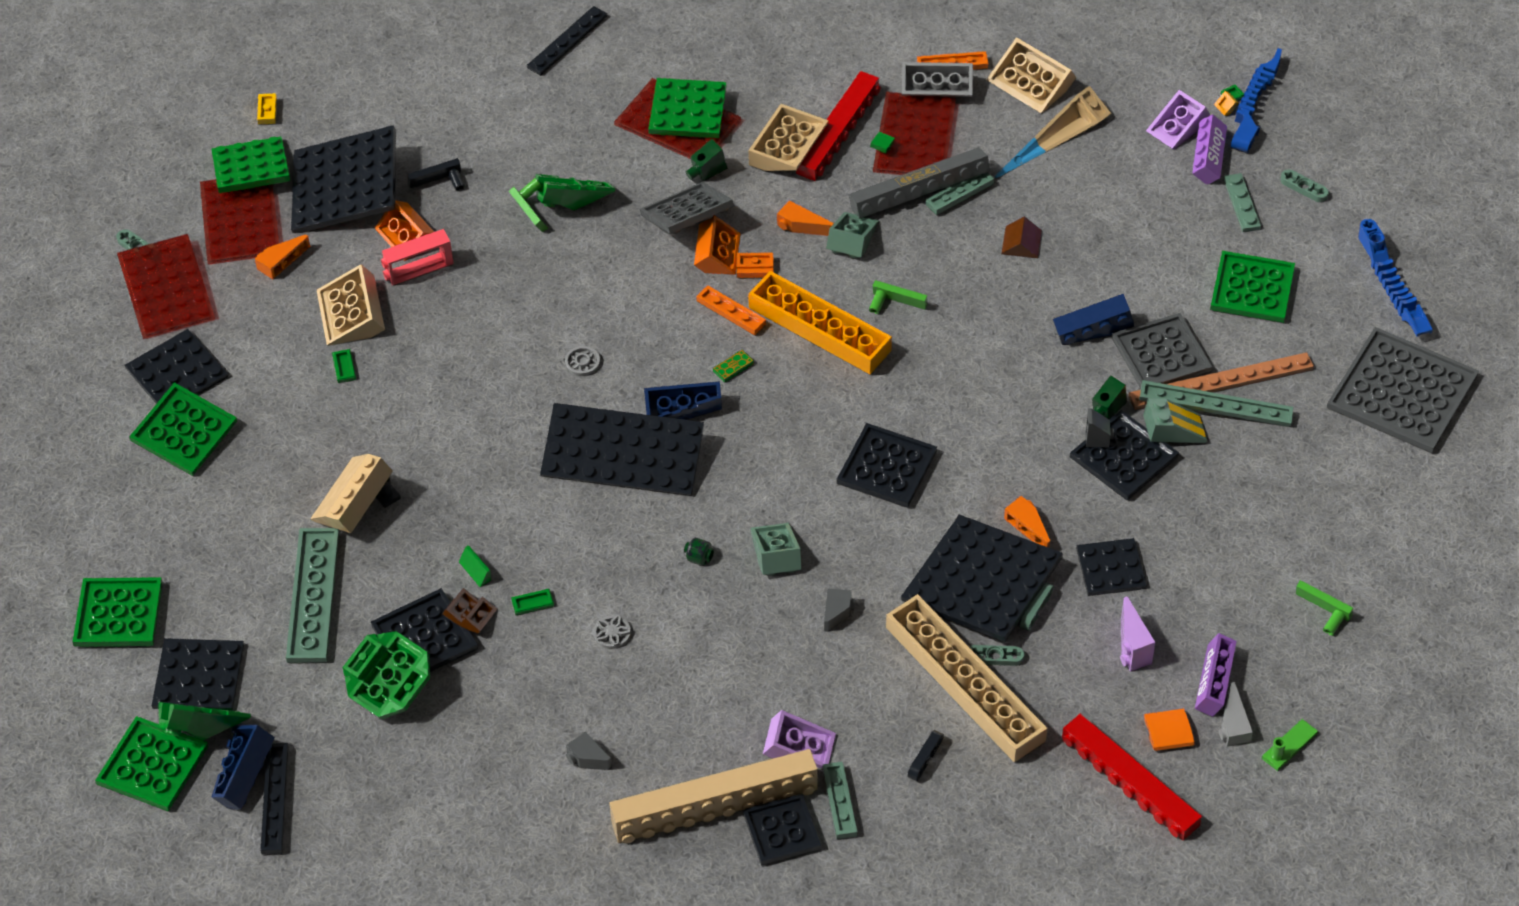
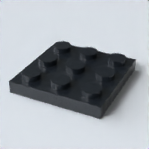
(1111, 567)
(781, 829)

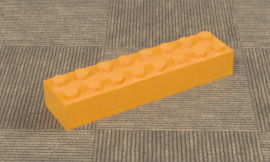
(820, 322)

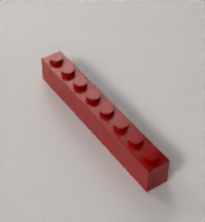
(840, 122)
(1131, 777)

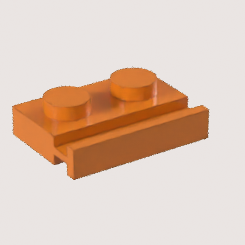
(754, 265)

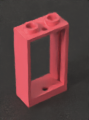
(421, 266)

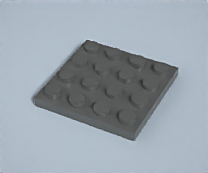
(687, 208)
(1162, 351)

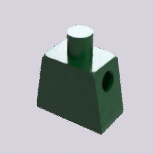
(707, 161)
(1110, 397)

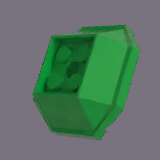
(373, 662)

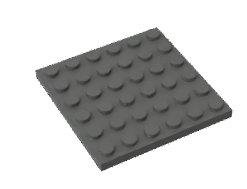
(1403, 389)

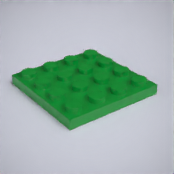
(687, 108)
(250, 164)
(1252, 286)
(183, 429)
(117, 612)
(151, 764)

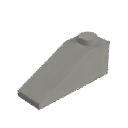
(1235, 723)

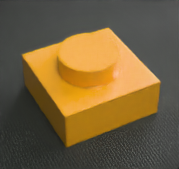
(1226, 103)

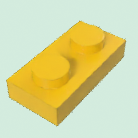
(267, 108)

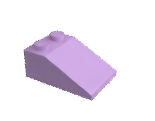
(1178, 120)
(1136, 641)
(793, 734)

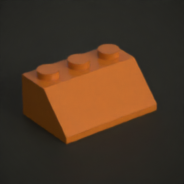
(402, 225)
(717, 247)

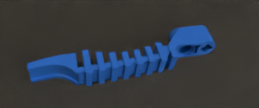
(1246, 132)
(1375, 245)

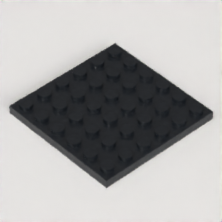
(344, 179)
(983, 577)

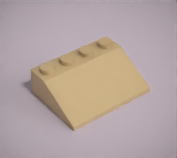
(1031, 76)
(785, 139)
(350, 307)
(353, 492)

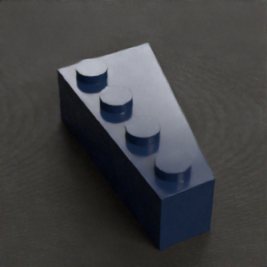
(1094, 321)
(683, 400)
(241, 765)

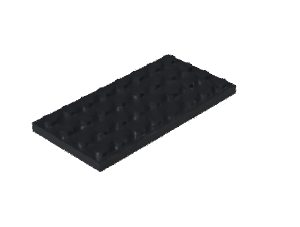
(622, 449)

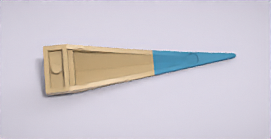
(1075, 118)

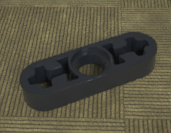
(927, 751)

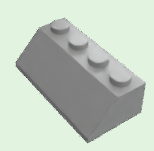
(937, 79)

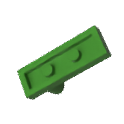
(522, 195)
(883, 290)
(1339, 609)
(1289, 745)

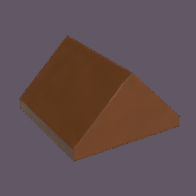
(1022, 239)

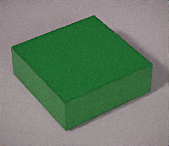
(1234, 91)
(882, 142)

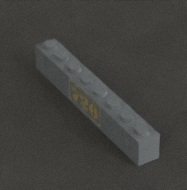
(919, 182)

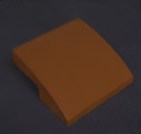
(469, 611)

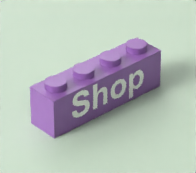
(1209, 149)
(1215, 675)

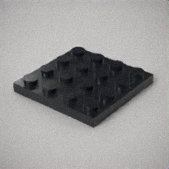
(178, 361)
(1129, 459)
(887, 465)
(429, 629)
(198, 673)

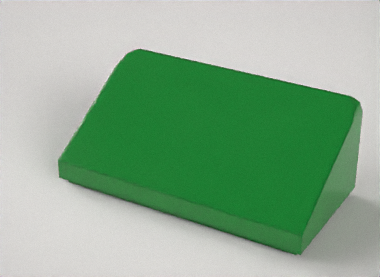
(475, 567)

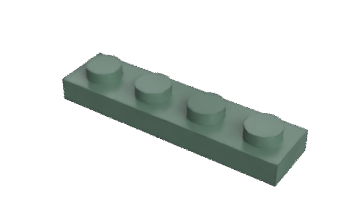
(958, 193)
(1242, 202)
(839, 800)

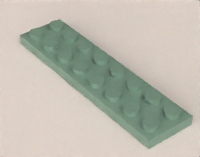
(312, 595)

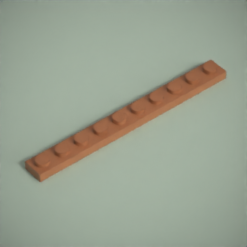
(1239, 376)

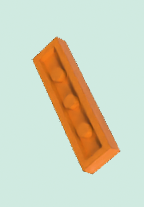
(978, 59)
(731, 310)

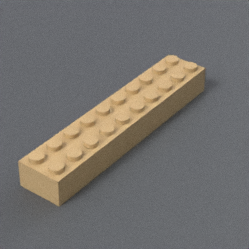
(966, 678)
(713, 796)

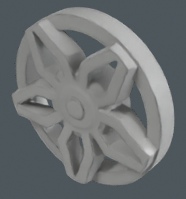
(582, 360)
(612, 632)

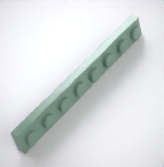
(1218, 403)

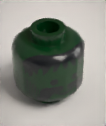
(699, 551)

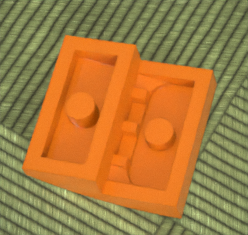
(1169, 729)

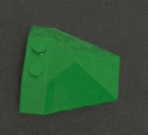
(570, 192)
(197, 721)

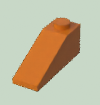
(802, 220)
(280, 256)
(1025, 518)

